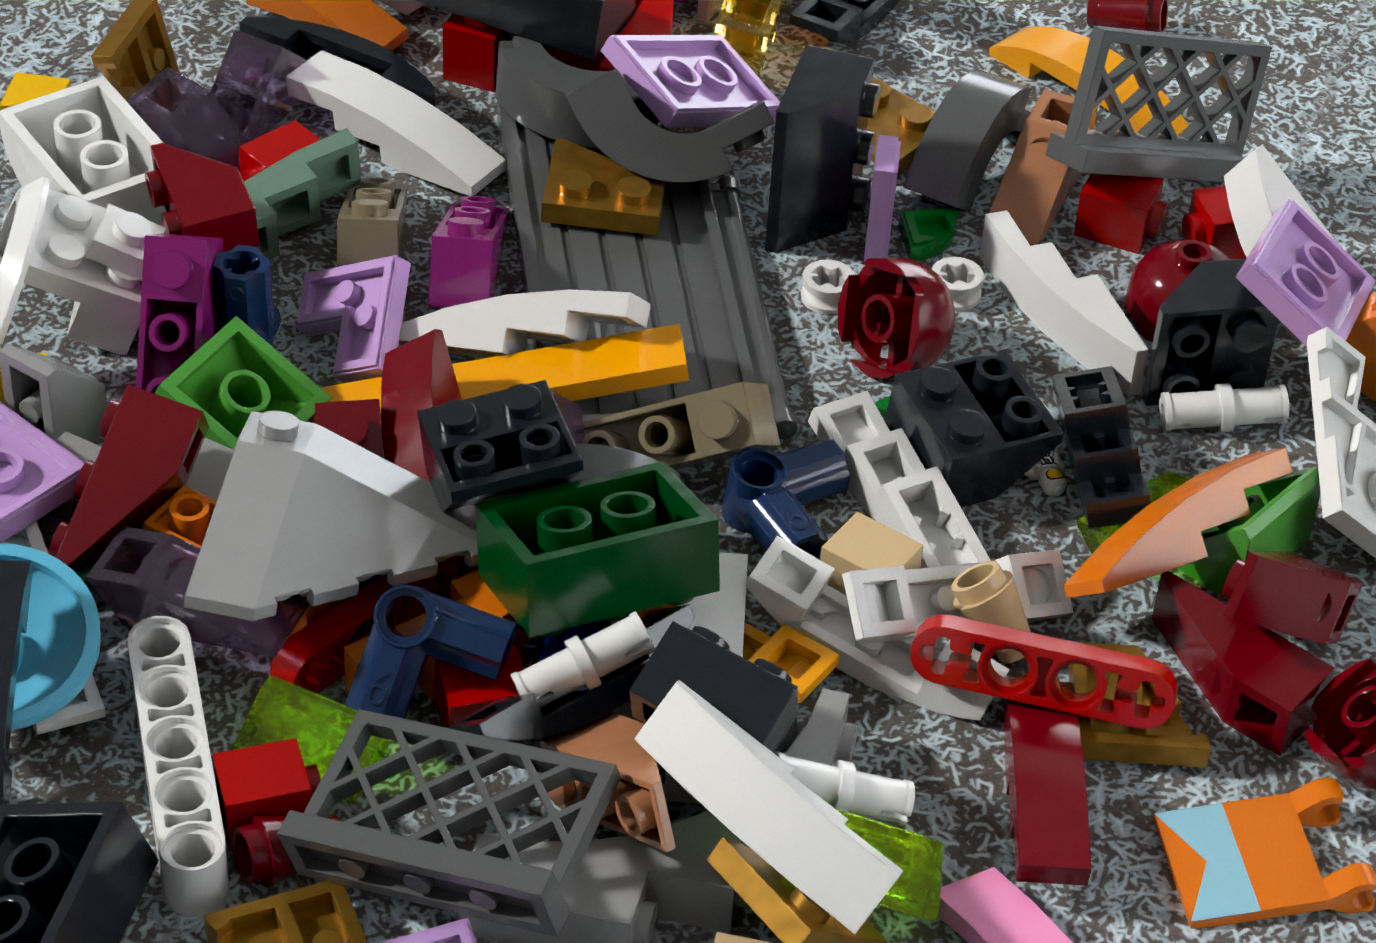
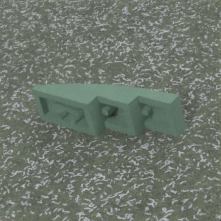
(292, 188)

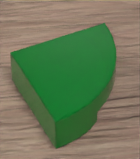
(926, 231)

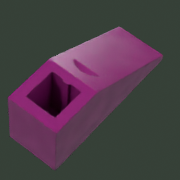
(467, 252)
(175, 303)

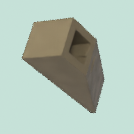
(371, 221)
(693, 427)

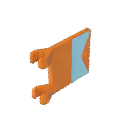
(1255, 859)

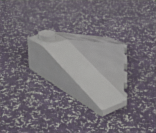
(316, 520)

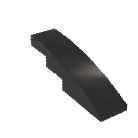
(1100, 446)

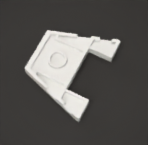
(1343, 438)

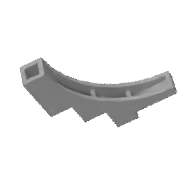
(631, 883)

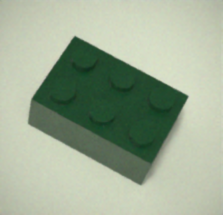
(597, 549)

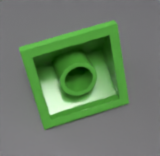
(240, 375)
(1278, 522)

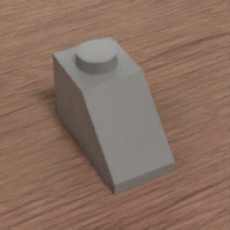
(52, 394)

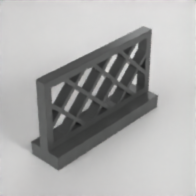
(1166, 154)
(438, 874)

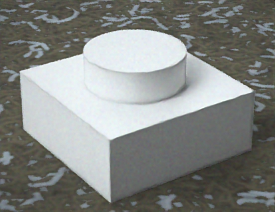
(121, 240)

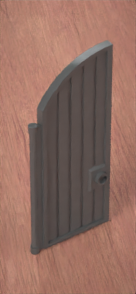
(690, 273)

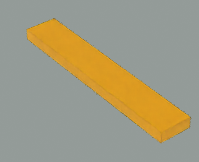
(572, 369)

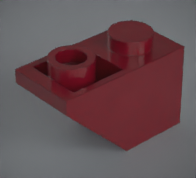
(201, 197)

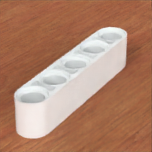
(178, 767)

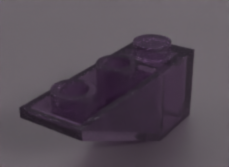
(148, 577)

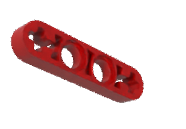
(316, 653)
(1045, 660)

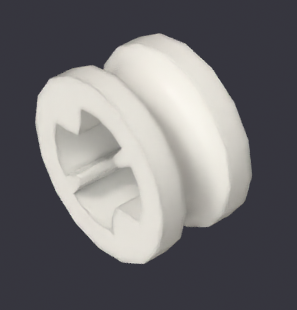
(963, 279)
(823, 285)

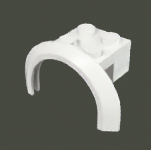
(47, 249)

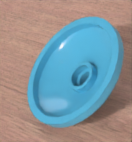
(59, 640)

